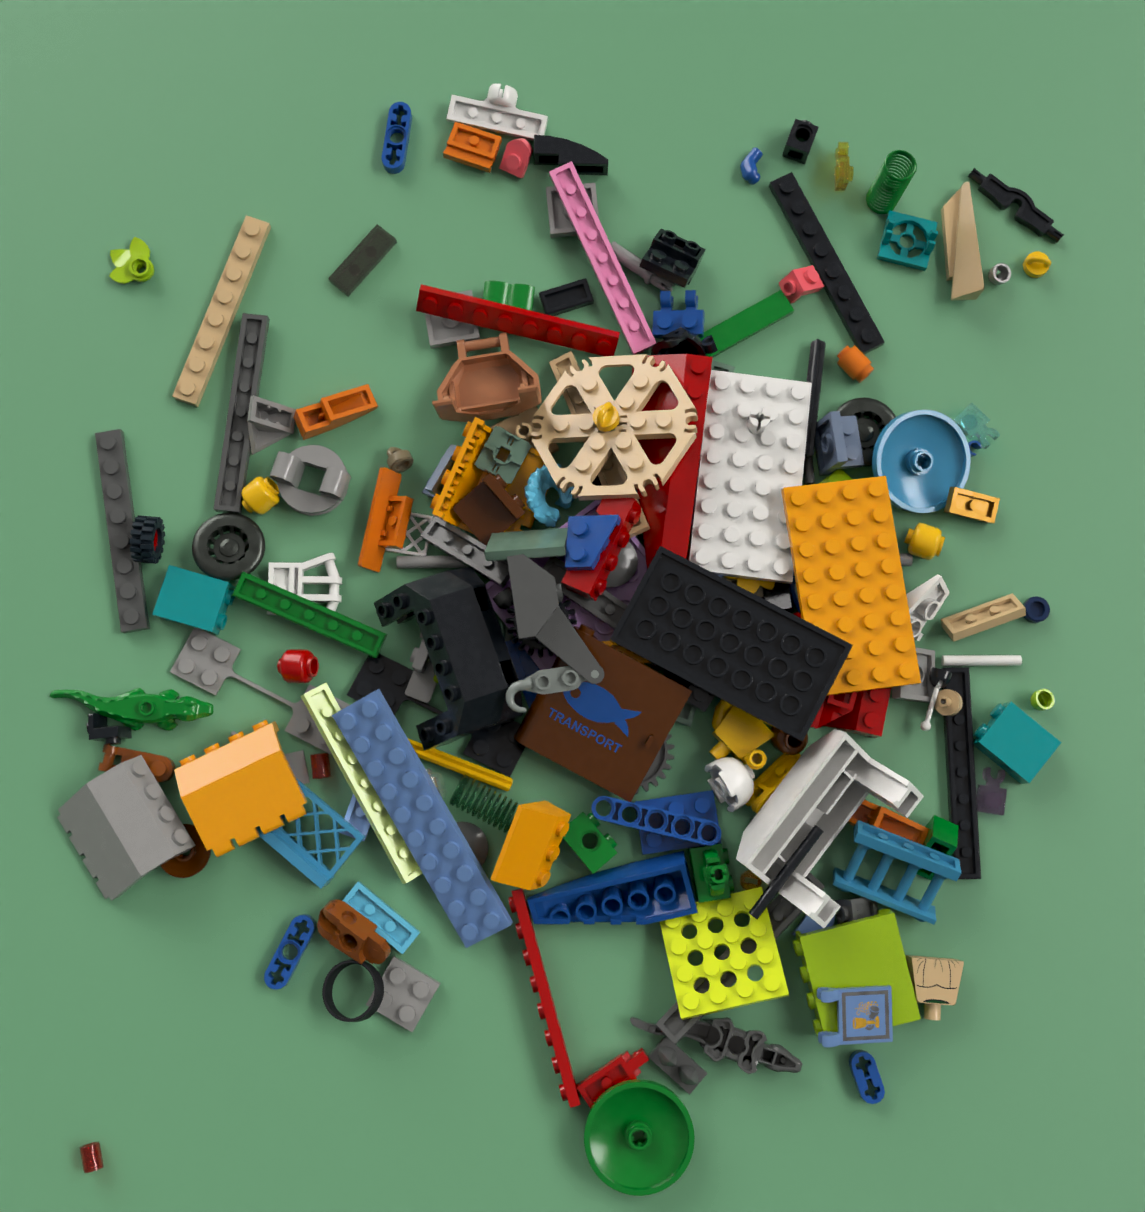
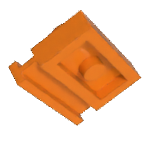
(472, 147)

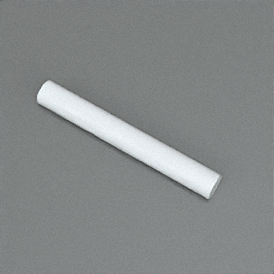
(981, 660)

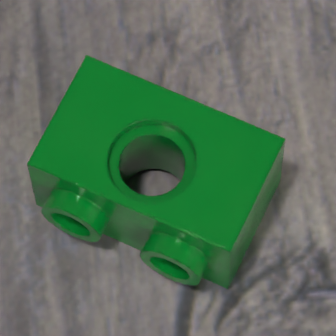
(594, 857)

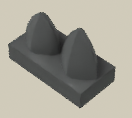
(677, 1064)

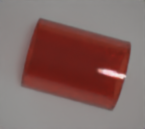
(320, 766)
(91, 1157)

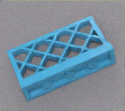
(303, 858)

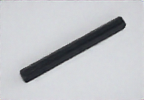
(814, 376)

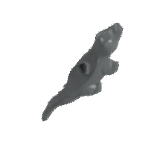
(724, 1040)

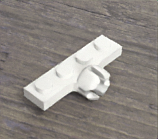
(497, 114)

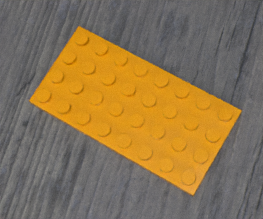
(853, 579)

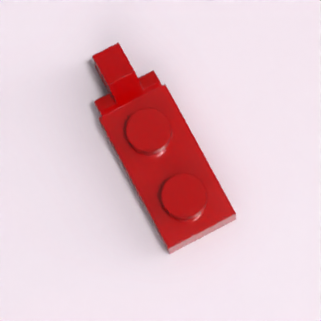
(618, 1070)

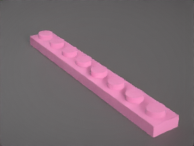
(602, 258)

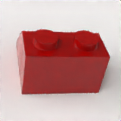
(867, 714)

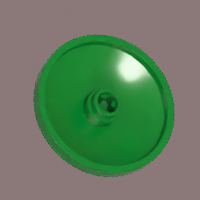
(639, 1137)

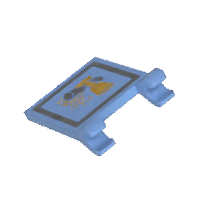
(862, 1015)

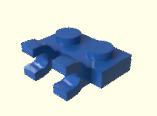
(670, 320)

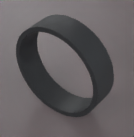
(328, 986)

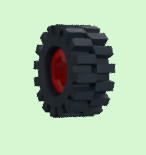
(147, 539)

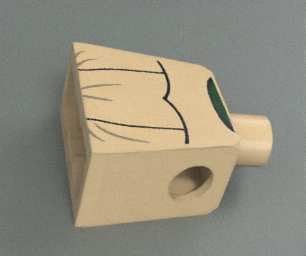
(935, 982)

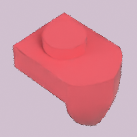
(516, 157)

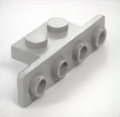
(421, 682)

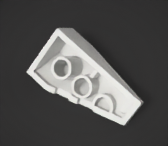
(925, 603)

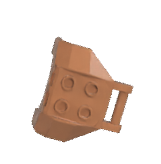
(487, 384)

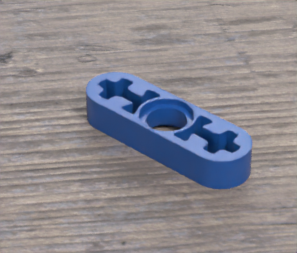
(401, 147)
(274, 966)

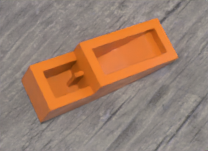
(334, 411)
(889, 821)

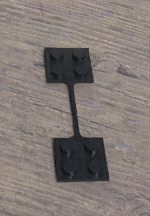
(489, 746)

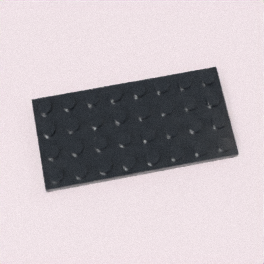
(731, 643)

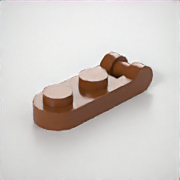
(160, 766)

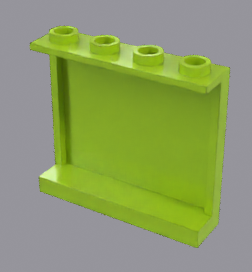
(856, 956)

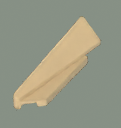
(962, 246)

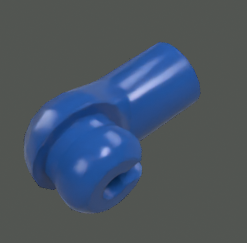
(749, 168)

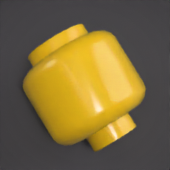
(260, 495)
(924, 541)

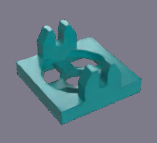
(926, 226)

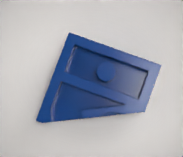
(587, 539)

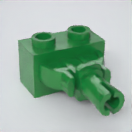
(710, 872)

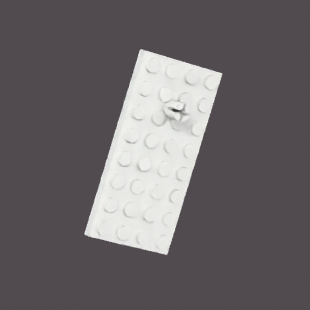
(746, 458)

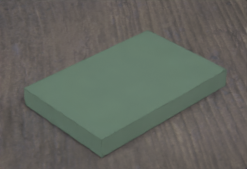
(530, 543)

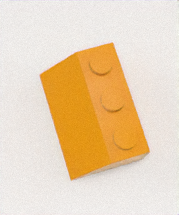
(531, 845)

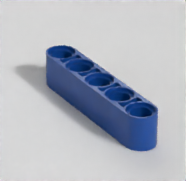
(668, 825)

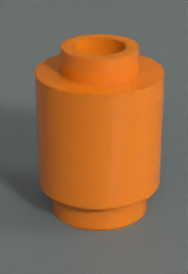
(854, 363)

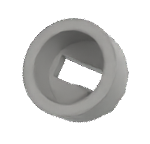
(1003, 276)

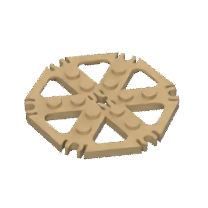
(623, 441)

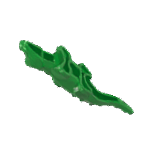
(139, 708)

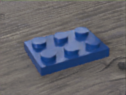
(694, 804)

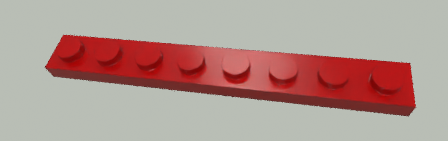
(517, 321)
(546, 1008)

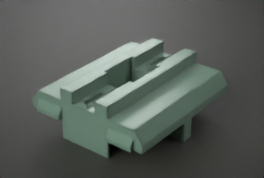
(497, 440)

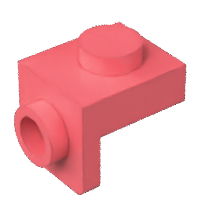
(801, 283)

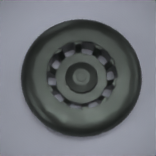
(867, 427)
(228, 547)

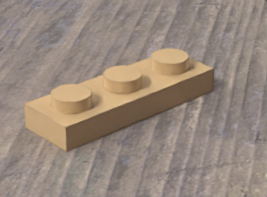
(983, 617)

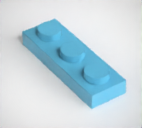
(390, 924)

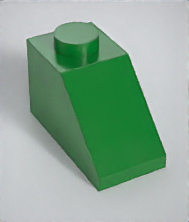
(941, 837)

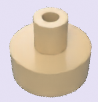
(952, 705)

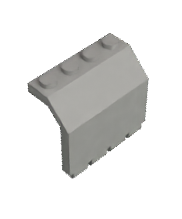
(123, 826)

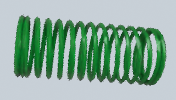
(889, 184)

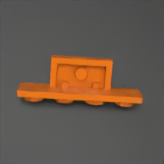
(386, 520)

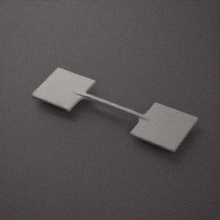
(210, 660)

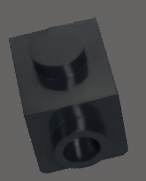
(99, 730)

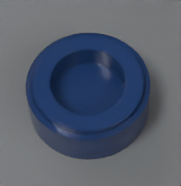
(1036, 609)

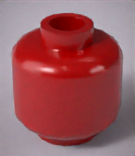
(298, 666)

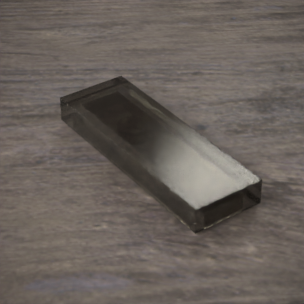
(362, 260)

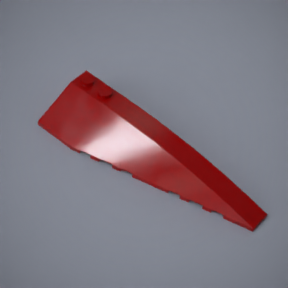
(671, 506)

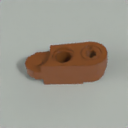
(352, 933)

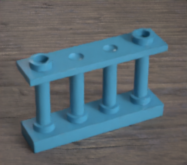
(900, 848)

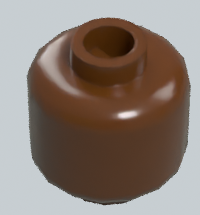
(786, 743)

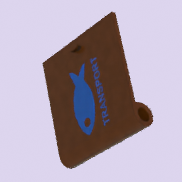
(605, 725)

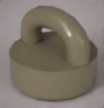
(399, 459)

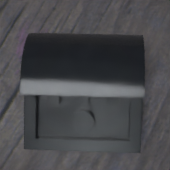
(673, 258)

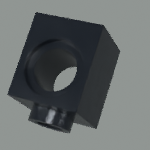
(796, 149)

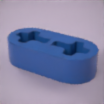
(872, 1074)

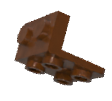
(489, 508)

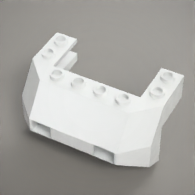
(824, 792)

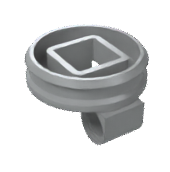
(289, 470)

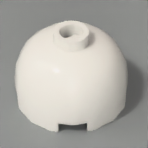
(731, 782)

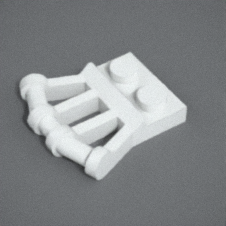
(291, 578)

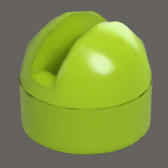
(1042, 699)

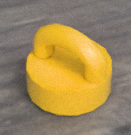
(1036, 264)
(606, 417)

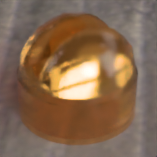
(747, 886)

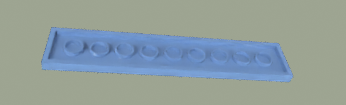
(422, 818)

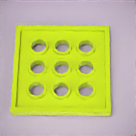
(744, 991)

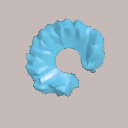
(535, 493)

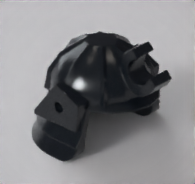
(684, 342)

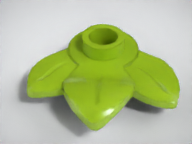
(131, 261)

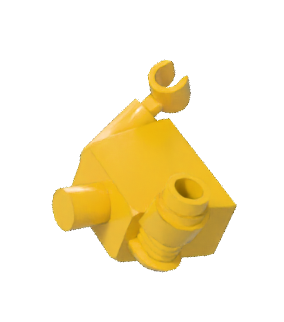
(739, 735)

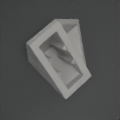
(268, 423)

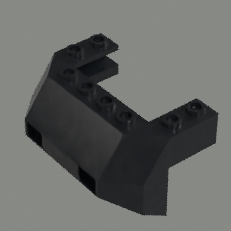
(463, 648)

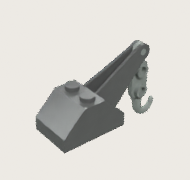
(540, 618)

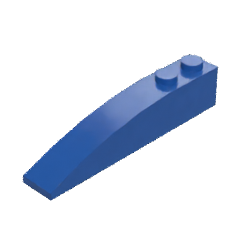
(631, 892)

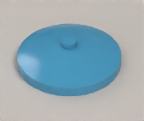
(921, 460)

